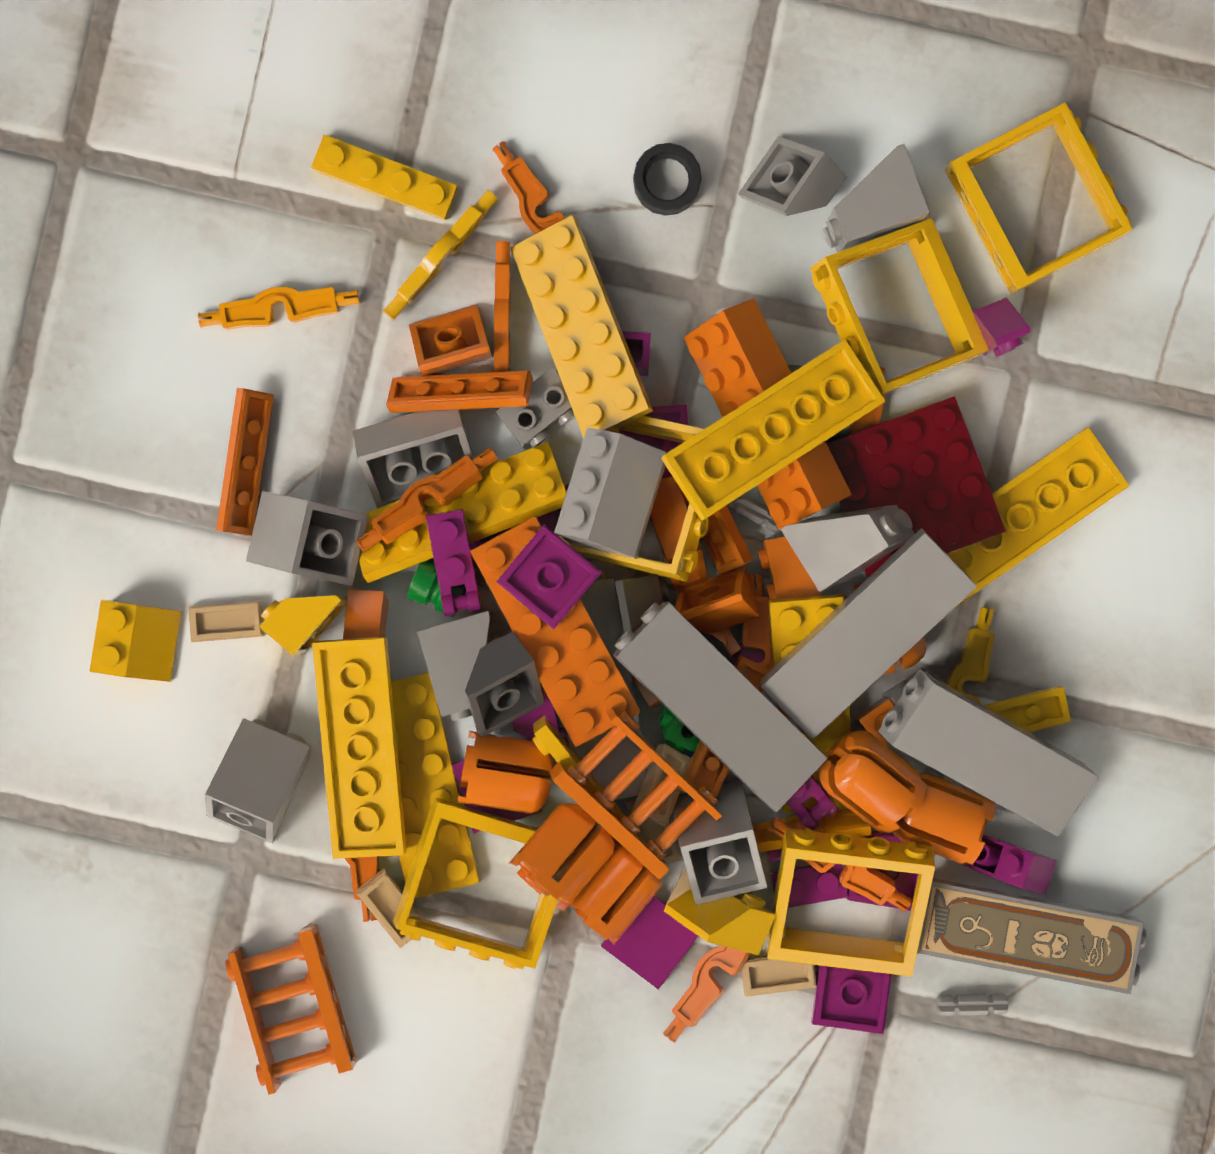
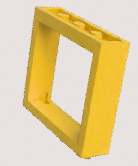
(1085, 161)
(942, 286)
(693, 528)
(450, 937)
(845, 950)

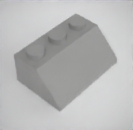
(409, 449)
(611, 493)

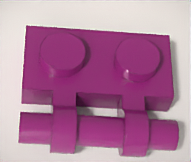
(809, 884)

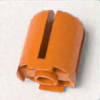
(505, 773)
(871, 780)
(948, 820)
(564, 854)
(616, 894)

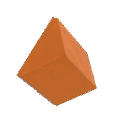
(450, 341)
(718, 601)

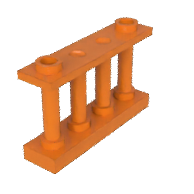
(626, 829)
(327, 1016)

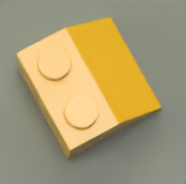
(300, 621)
(135, 641)
(731, 922)

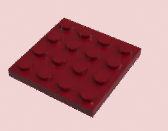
(925, 469)

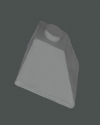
(793, 179)

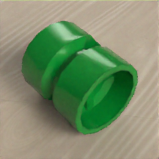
(425, 586)

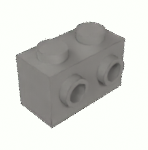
(546, 407)

